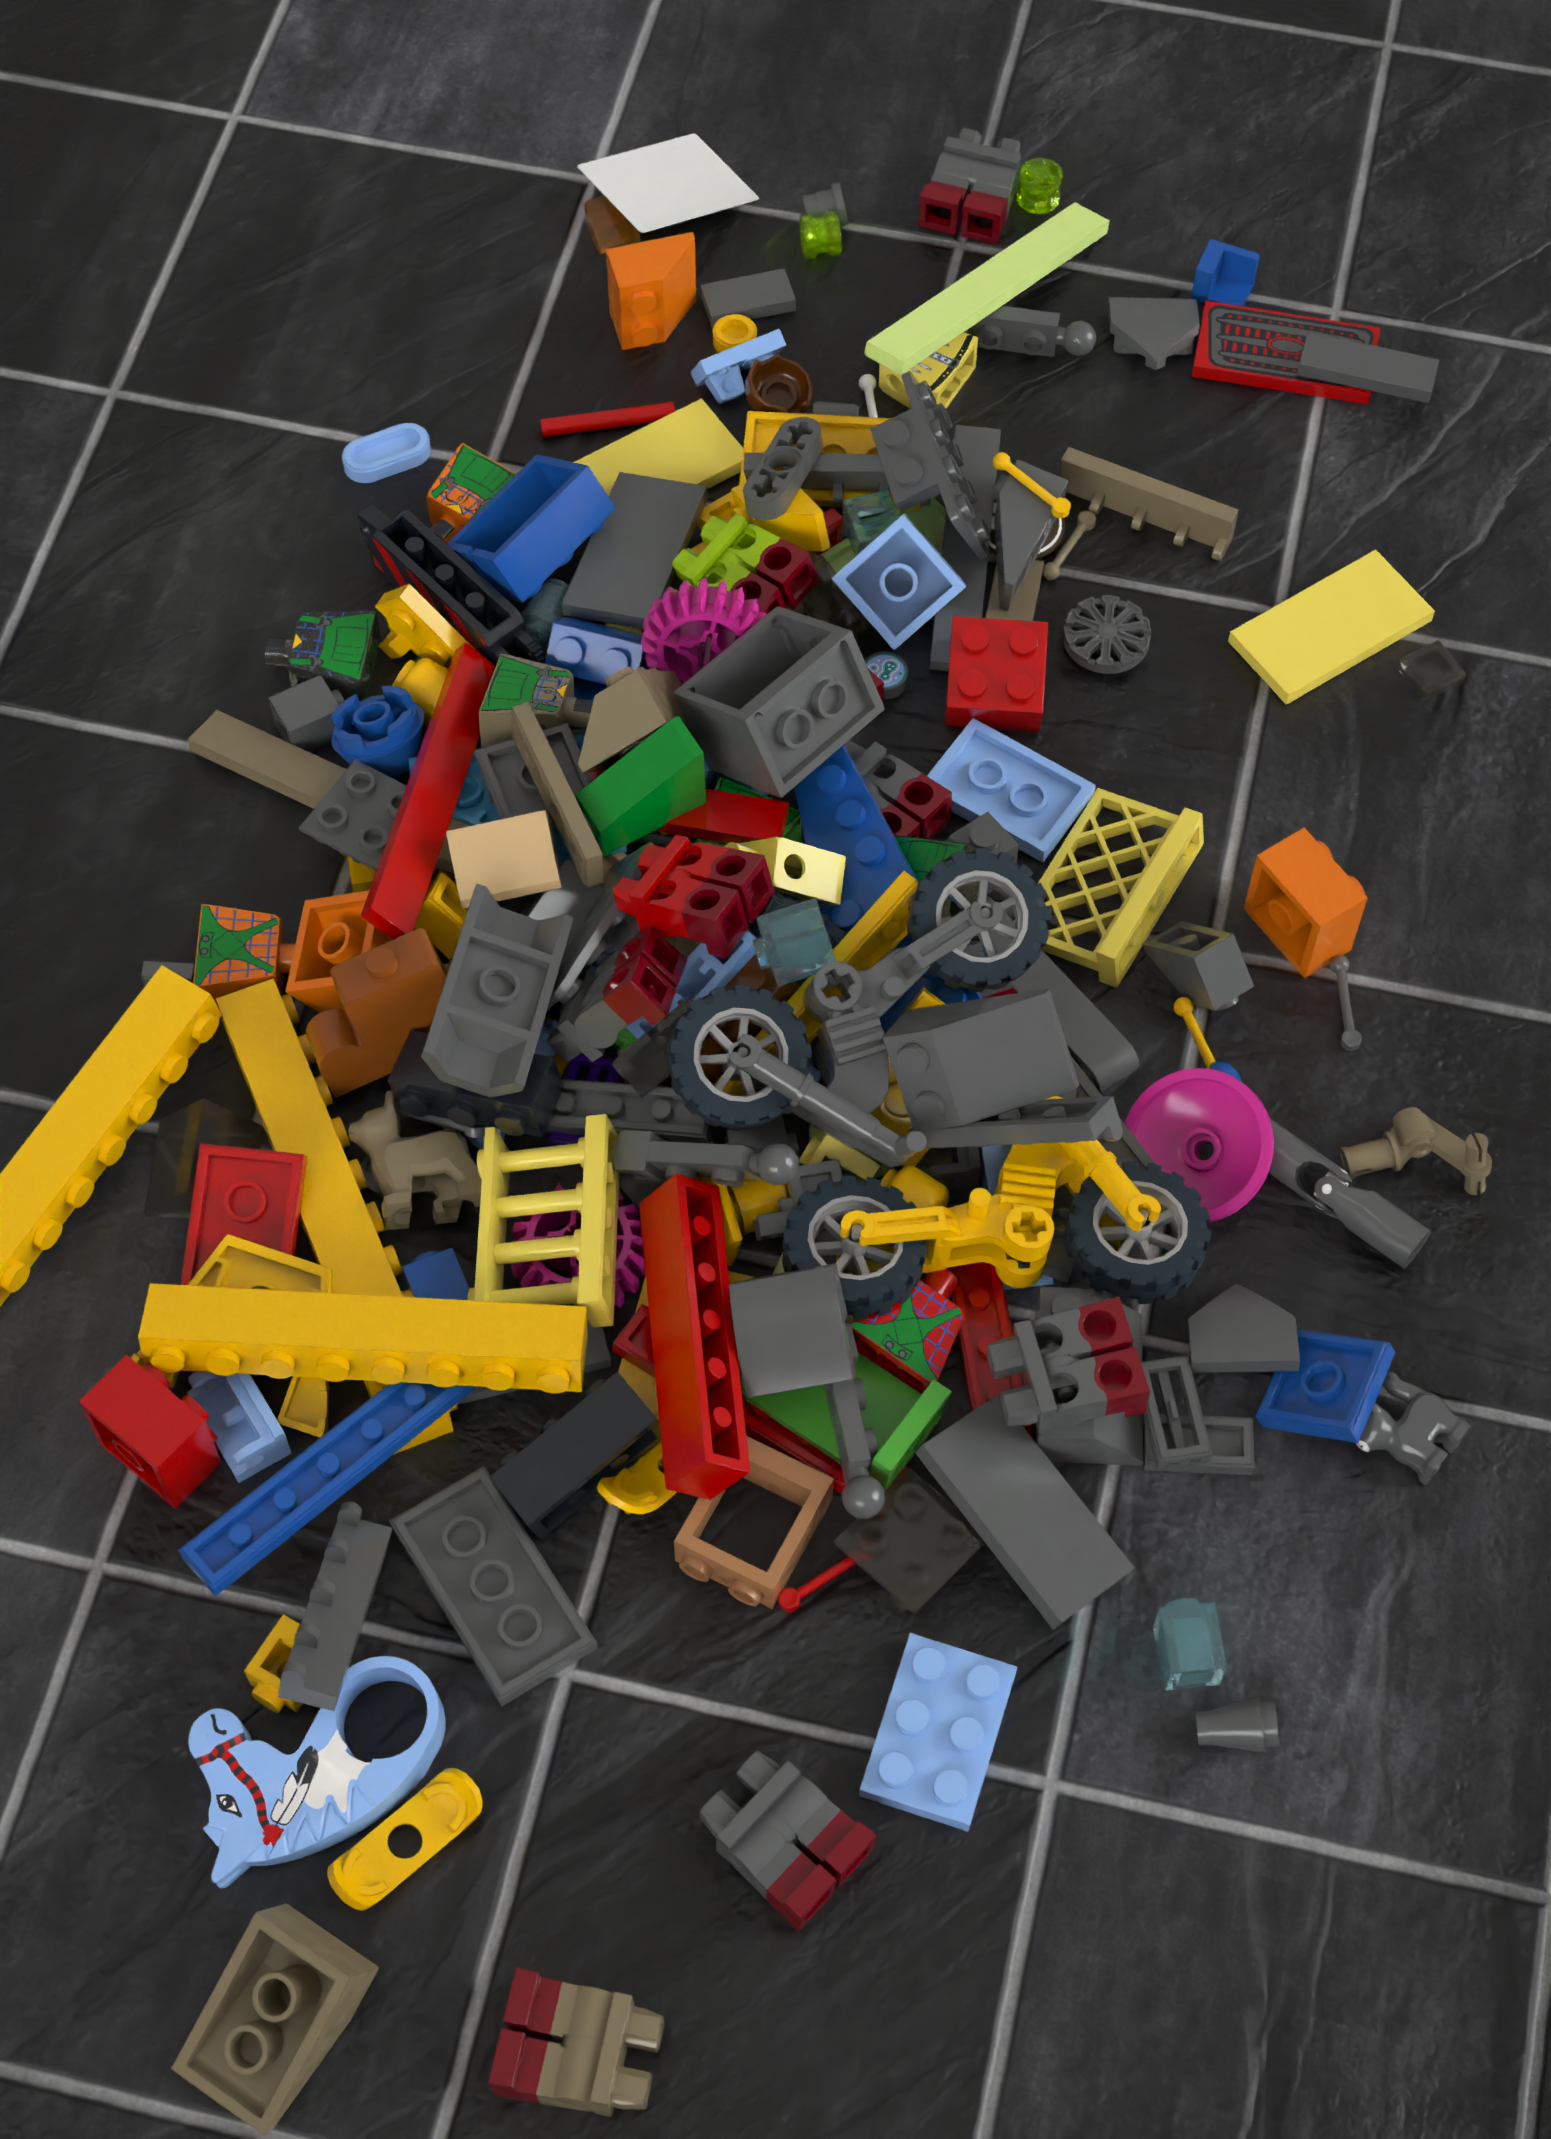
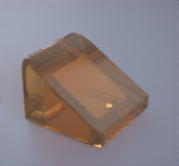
(608, 225)

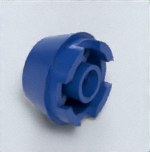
(379, 730)

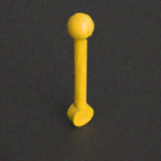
(1060, 506)

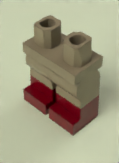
(571, 2045)

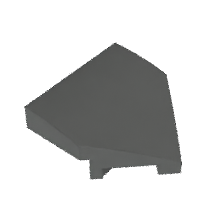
(1153, 327)
(1242, 1335)

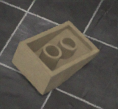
(273, 2015)

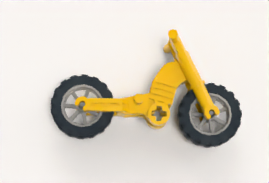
(1014, 1223)

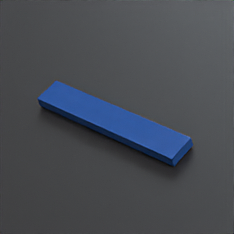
(315, 1480)

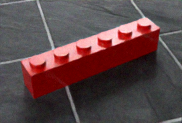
(693, 1338)

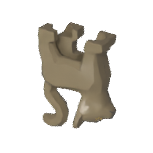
(416, 1164)

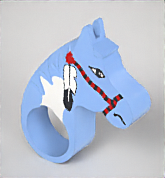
(294, 1805)

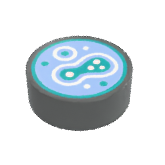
(891, 671)

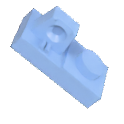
(724, 369)

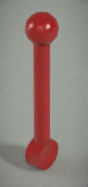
(790, 1598)

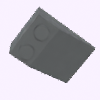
(979, 1058)

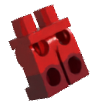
(697, 892)

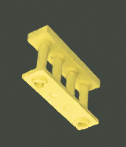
(592, 1244)

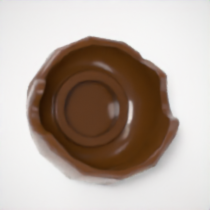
(778, 386)

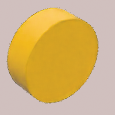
(733, 331)

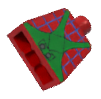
(915, 1335)

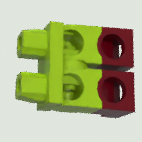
(749, 559)

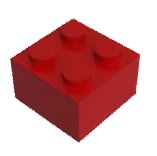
(996, 673)
(152, 1429)

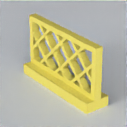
(1149, 889)

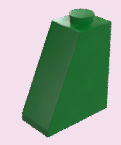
(645, 788)

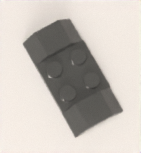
(495, 997)

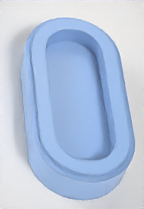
(386, 452)

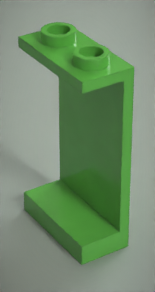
(893, 1409)

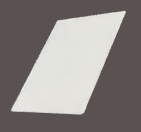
(667, 182)

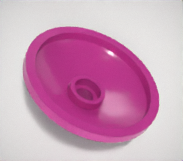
(1201, 1108)

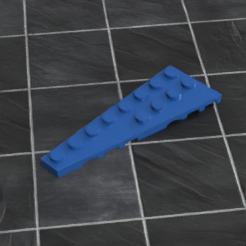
(845, 820)

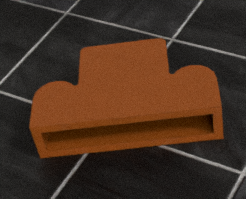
(382, 1000)

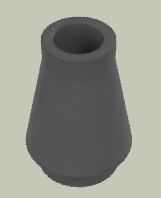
(1240, 1725)

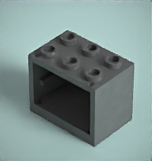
(779, 701)

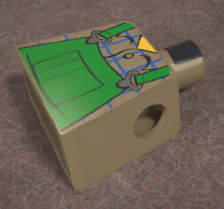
(542, 685)

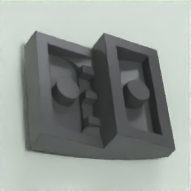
(791, 1330)

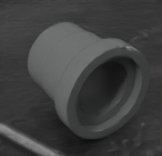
(827, 200)

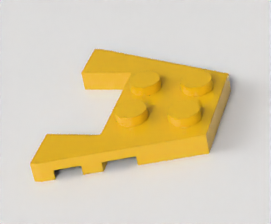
(254, 1266)

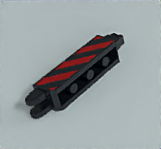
(416, 556)

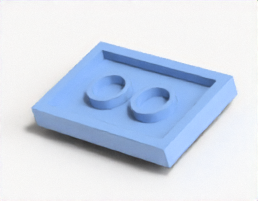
(1014, 784)
(938, 1732)

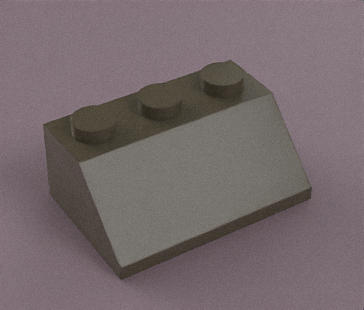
(627, 714)

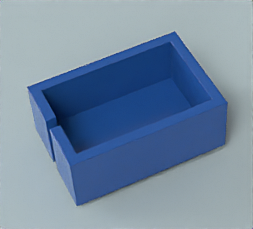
(533, 525)

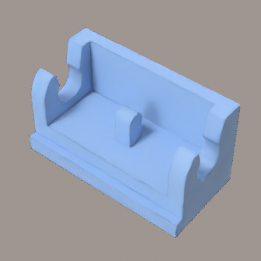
(241, 1420)

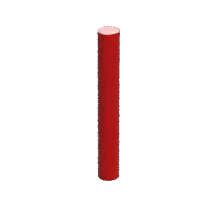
(605, 419)

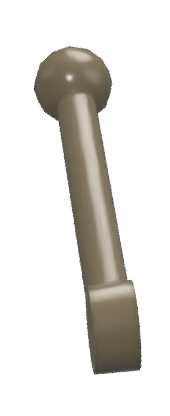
(1085, 522)

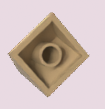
(506, 856)

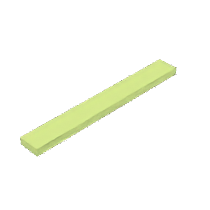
(986, 288)

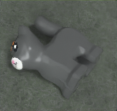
(1413, 1436)

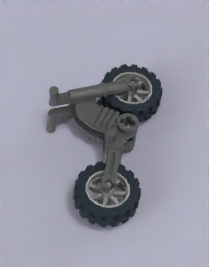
(851, 1025)

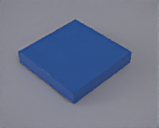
(1332, 1388)

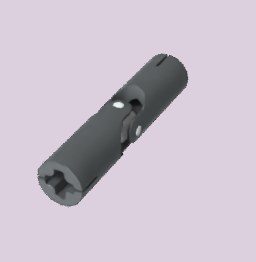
(1360, 1210)

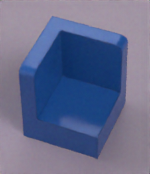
(1225, 274)

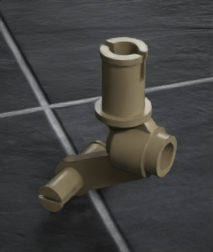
(1417, 1136)

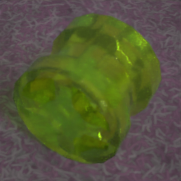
(1039, 185)
(820, 235)

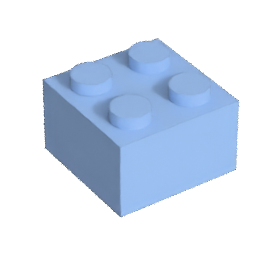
(899, 581)

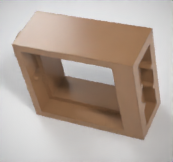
(746, 1582)

